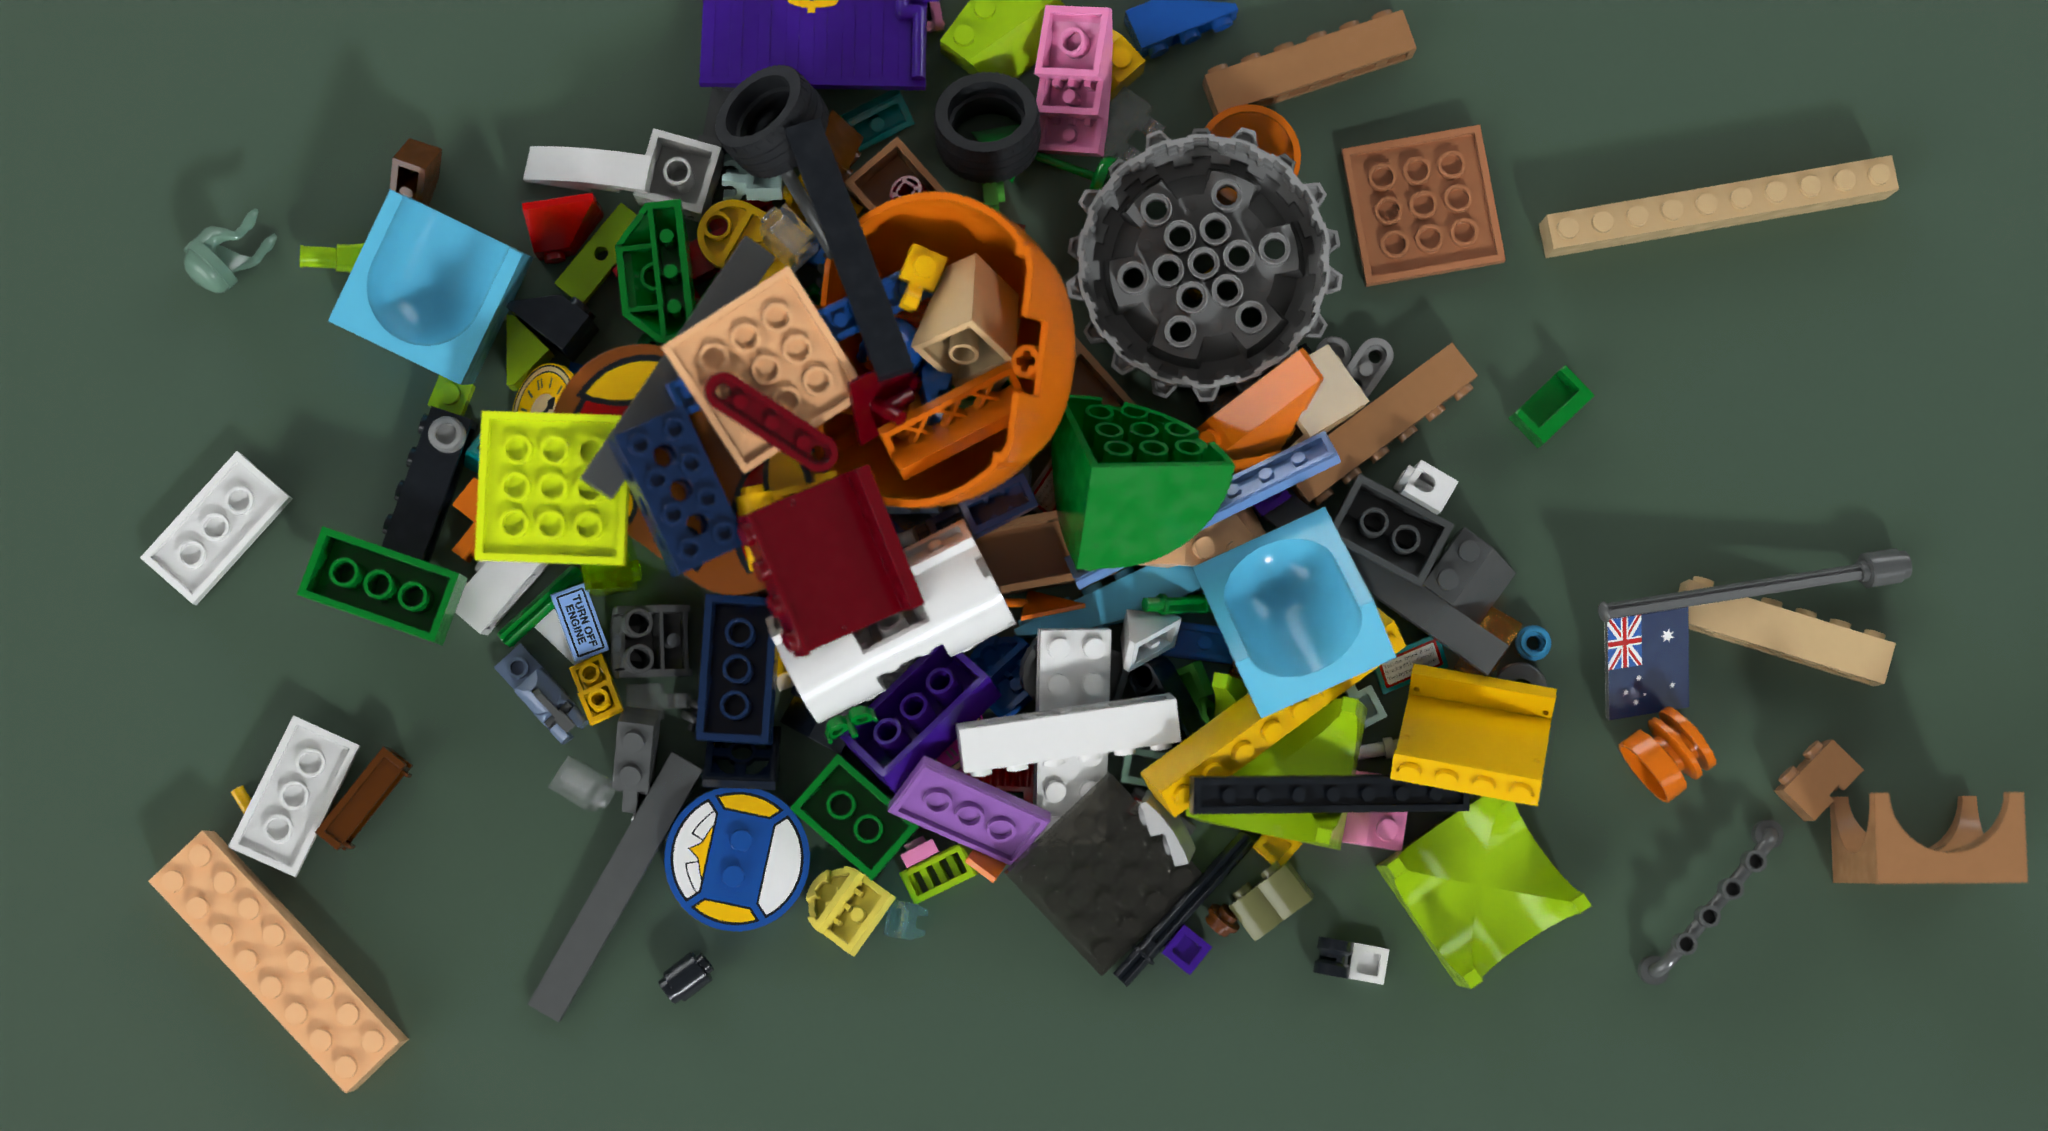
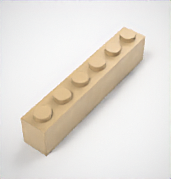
(1793, 635)

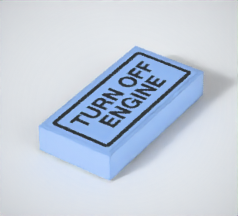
(579, 622)

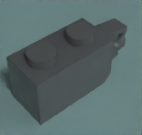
(635, 754)

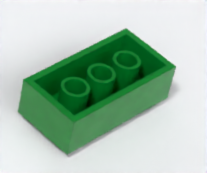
(382, 585)

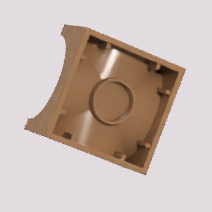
(1960, 856)

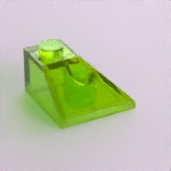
(610, 580)

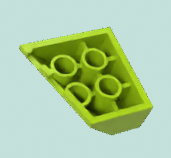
(996, 36)

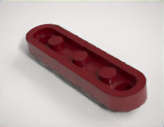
(770, 422)

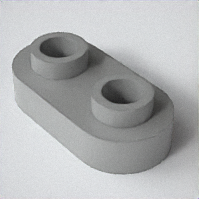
(1365, 371)

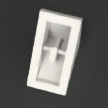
(1147, 636)

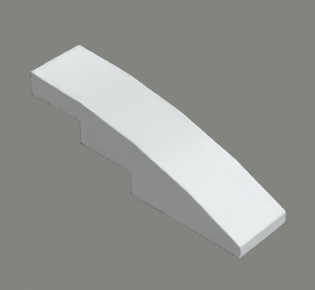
(589, 169)

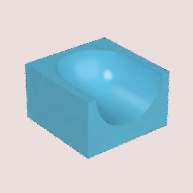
(430, 288)
(1294, 612)

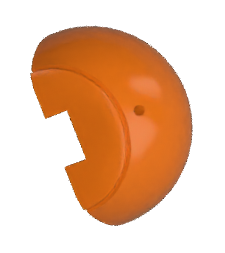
(1042, 358)

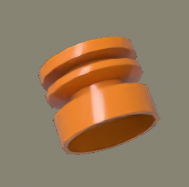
(1673, 749)

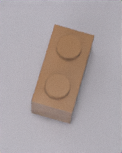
(1816, 777)

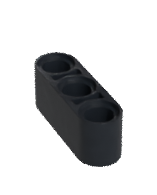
(1167, 680)

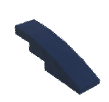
(985, 511)

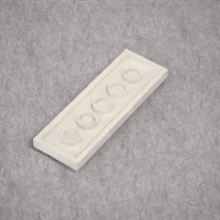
(1070, 673)

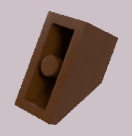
(416, 170)

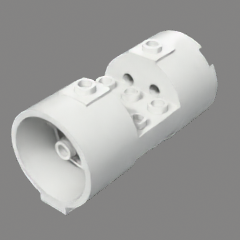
(958, 611)

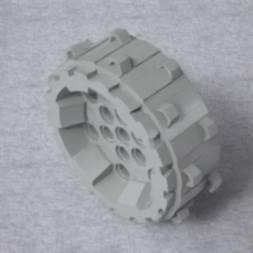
(1268, 208)

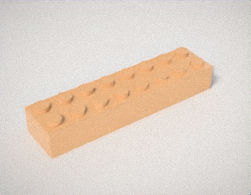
(278, 960)

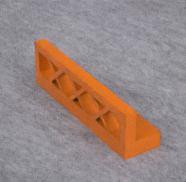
(957, 427)

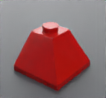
(561, 225)

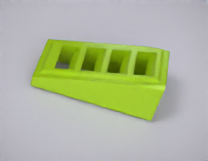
(913, 886)

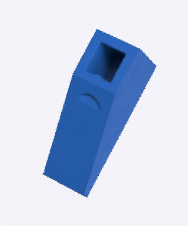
(1164, 23)

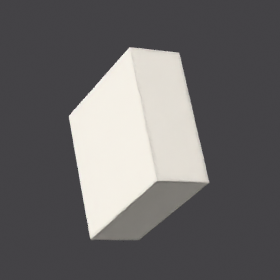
(1368, 963)

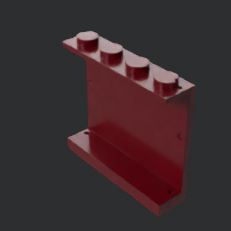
(829, 560)

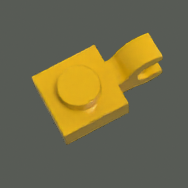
(921, 272)

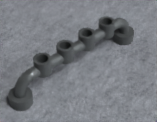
(1766, 836)

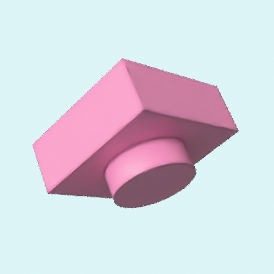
(918, 850)

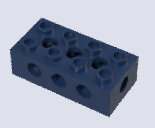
(693, 471)

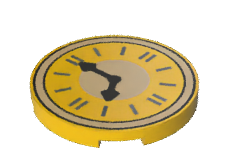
(542, 389)

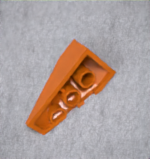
(1265, 413)

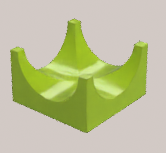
(1319, 746)
(1479, 887)

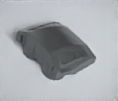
(649, 641)

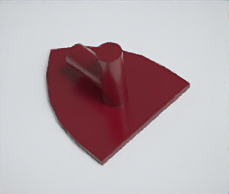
(880, 402)

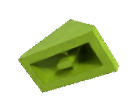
(523, 352)

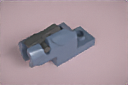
(541, 693)

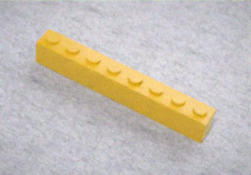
(1238, 738)

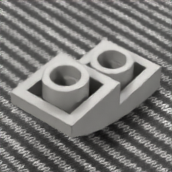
(1175, 833)

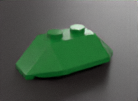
(656, 270)

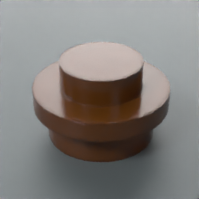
(1222, 920)

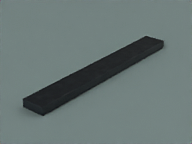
(849, 250)
(1318, 795)

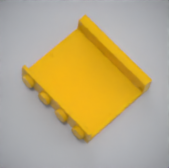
(1474, 734)

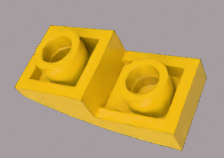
(596, 689)

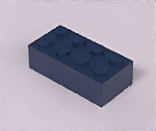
(737, 672)

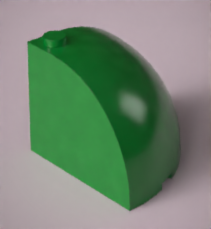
(1132, 482)

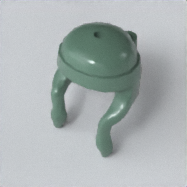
(215, 265)

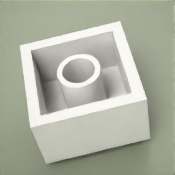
(683, 171)

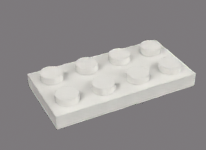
(216, 528)
(294, 796)

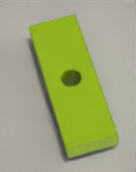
(588, 273)

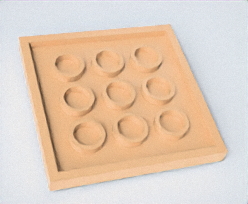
(776, 346)

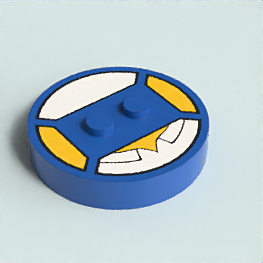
(737, 858)

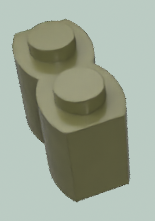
(1271, 899)

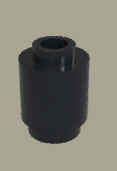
(686, 977)

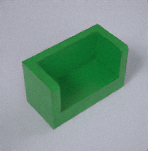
(1551, 406)

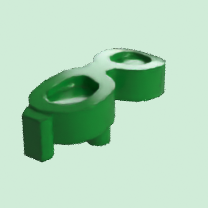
(840, 724)

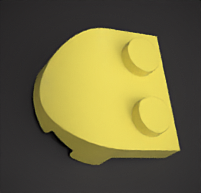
(846, 906)

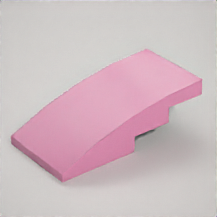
(1074, 79)

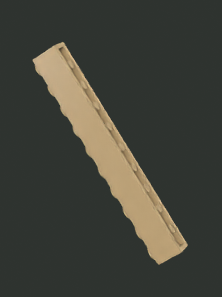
(1718, 206)

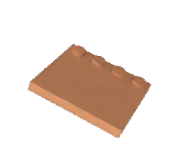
(1423, 205)

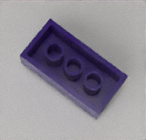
(920, 714)

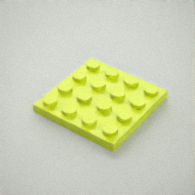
(533, 496)

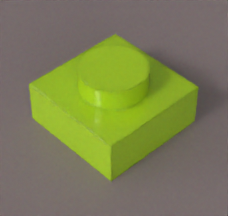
(451, 396)

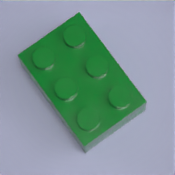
(853, 817)

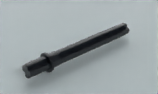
(1164, 930)

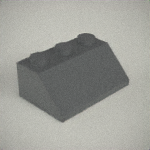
(1391, 530)

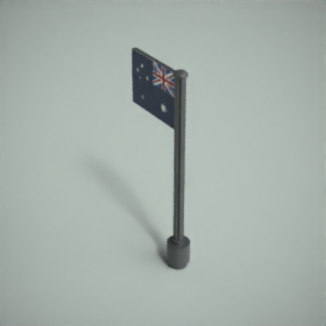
(1651, 634)

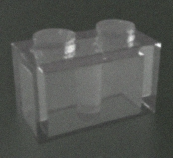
(788, 237)
(583, 785)

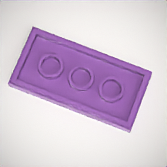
(968, 811)

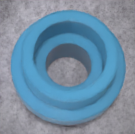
(1542, 637)

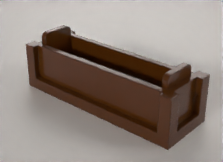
(363, 798)

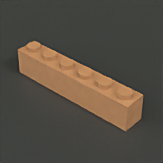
(1311, 64)
(1389, 418)

